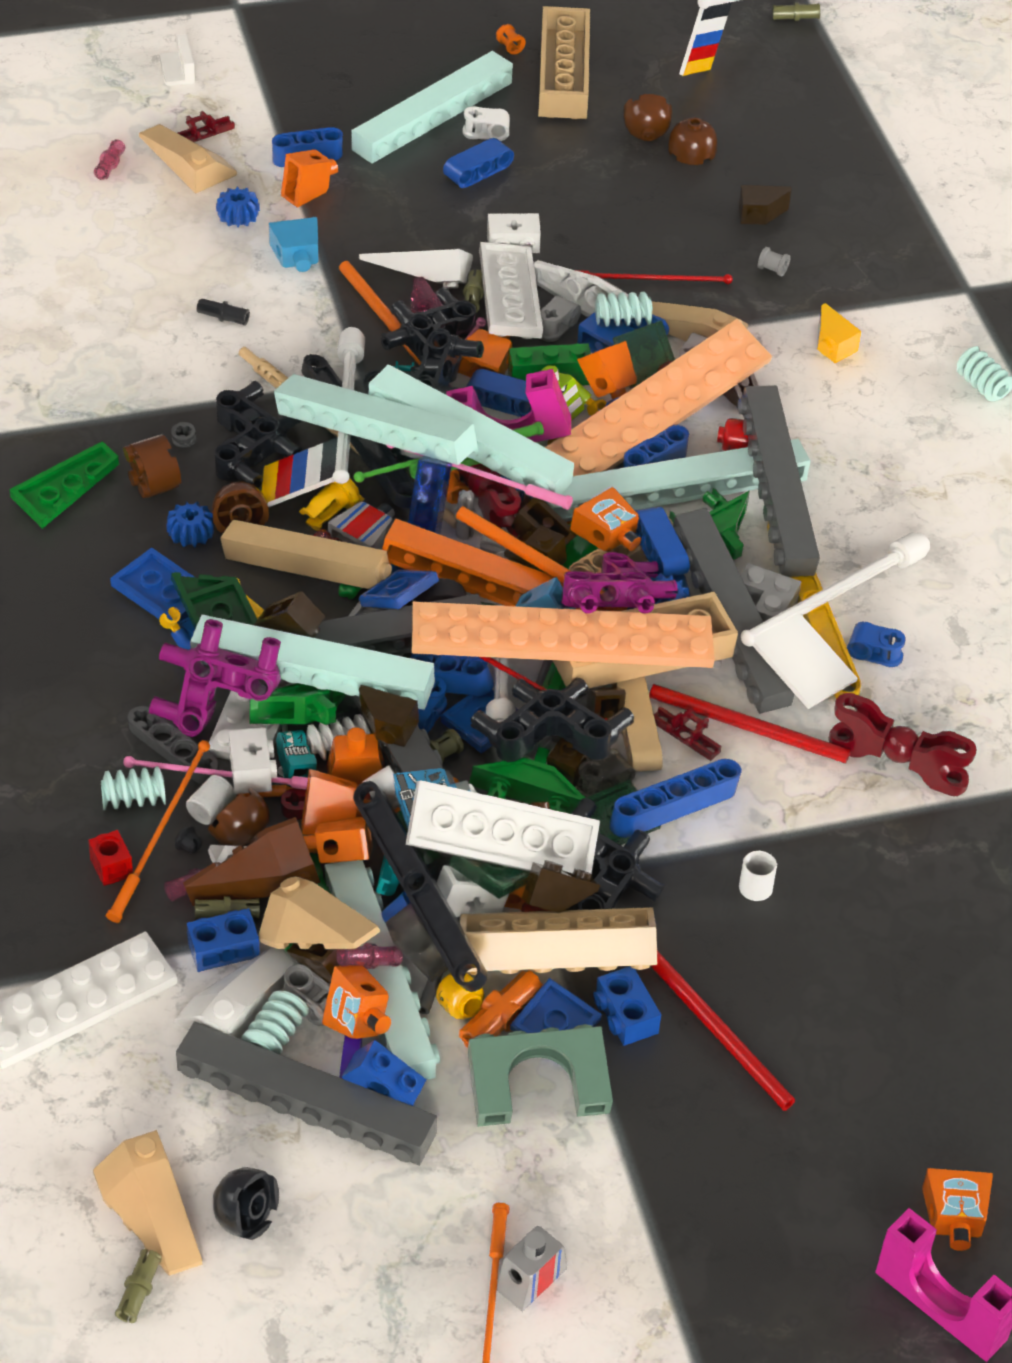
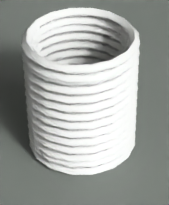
(210, 799)
(757, 875)

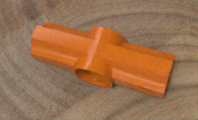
(502, 1007)

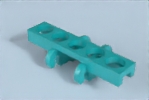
(387, 879)

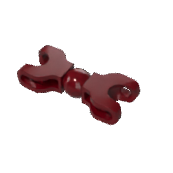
(495, 500)
(929, 755)

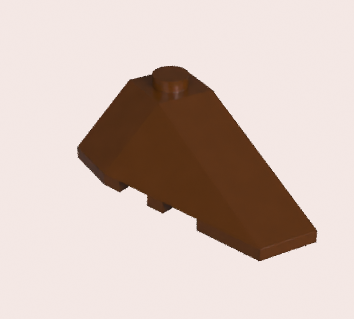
(257, 868)

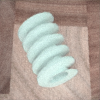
(623, 308)
(984, 374)
(133, 788)
(276, 1021)

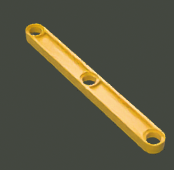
(825, 625)

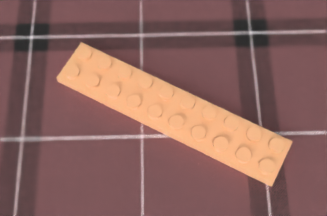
(663, 399)
(562, 634)

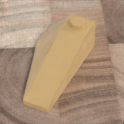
(189, 160)
(686, 320)
(309, 916)
(145, 1195)

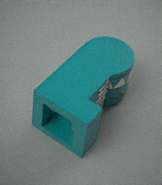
(294, 753)

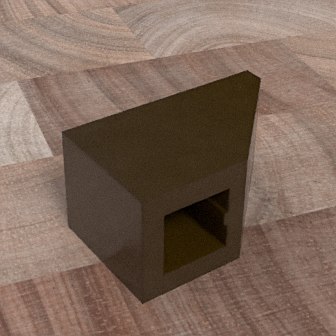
(556, 889)

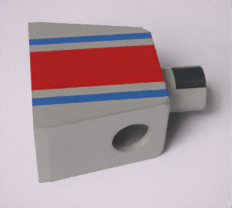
(363, 525)
(535, 1261)

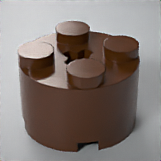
(152, 466)

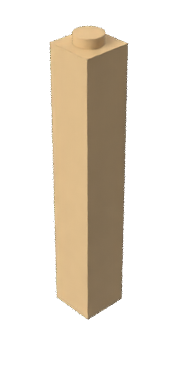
(305, 554)

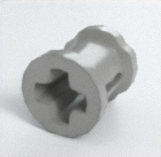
(773, 261)

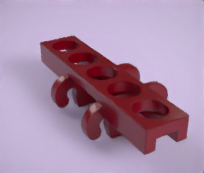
(217, 126)
(679, 720)

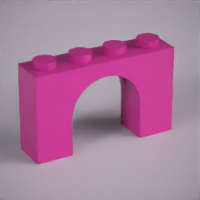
(545, 400)
(908, 1266)

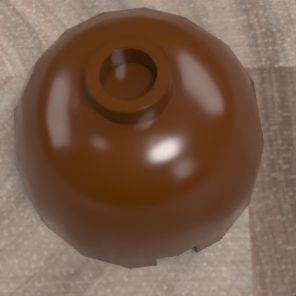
(647, 117)
(693, 141)
(239, 502)
(241, 820)

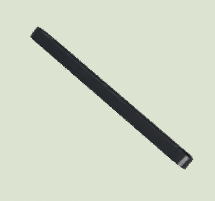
(373, 453)
(428, 900)

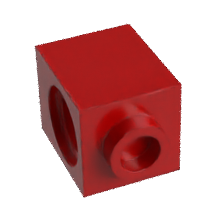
(110, 857)

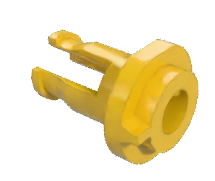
(330, 502)

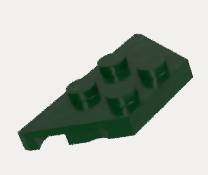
(213, 597)

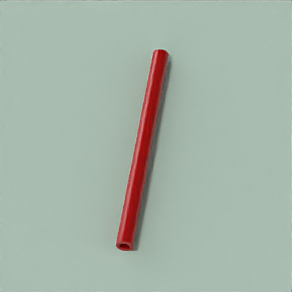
(750, 723)
(723, 1033)

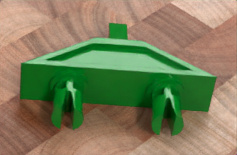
(727, 518)
(296, 705)
(527, 782)

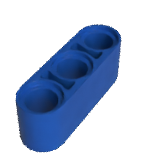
(325, 140)
(478, 162)
(500, 392)
(665, 446)
(661, 542)
(461, 673)

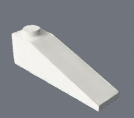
(439, 266)
(573, 285)
(239, 996)

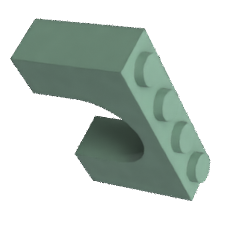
(576, 1050)

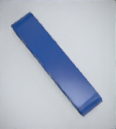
(675, 797)

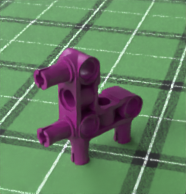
(627, 585)
(226, 671)

